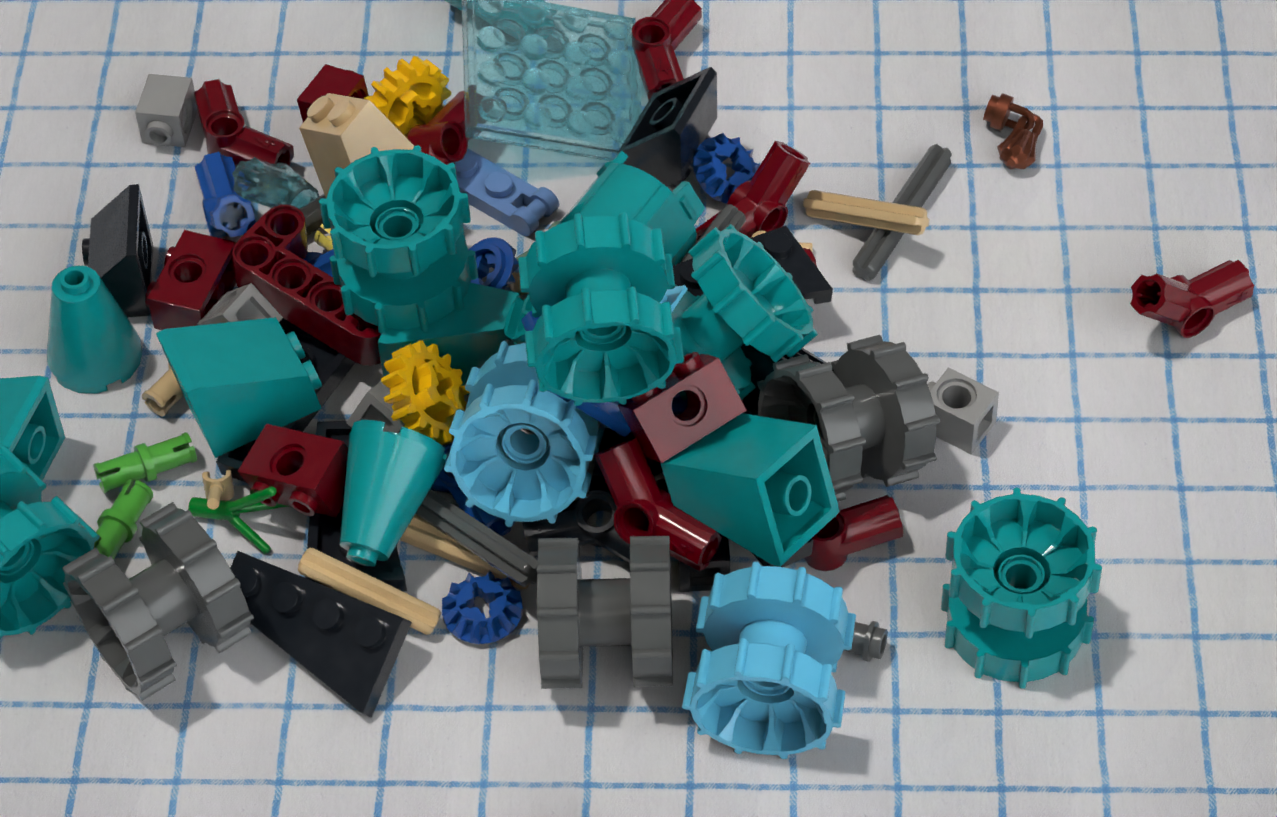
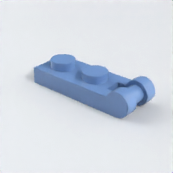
(503, 194)

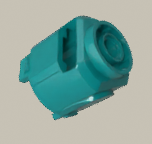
(644, 200)

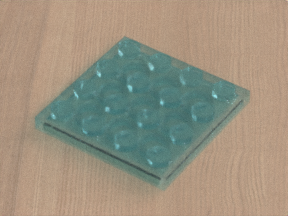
(549, 77)

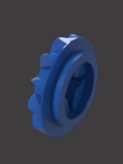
(711, 171)
(496, 254)
(468, 622)

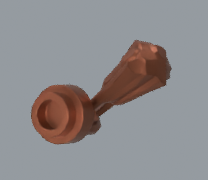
(1020, 146)

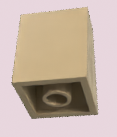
(344, 130)

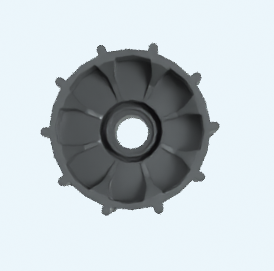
(867, 411)
(182, 585)
(604, 612)

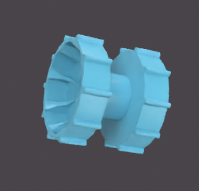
(514, 471)
(770, 661)

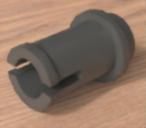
(869, 640)

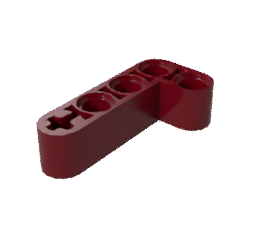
(274, 262)

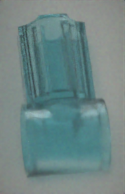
(272, 184)

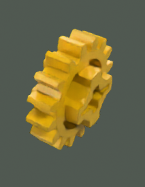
(410, 93)
(424, 390)

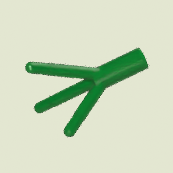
(231, 512)

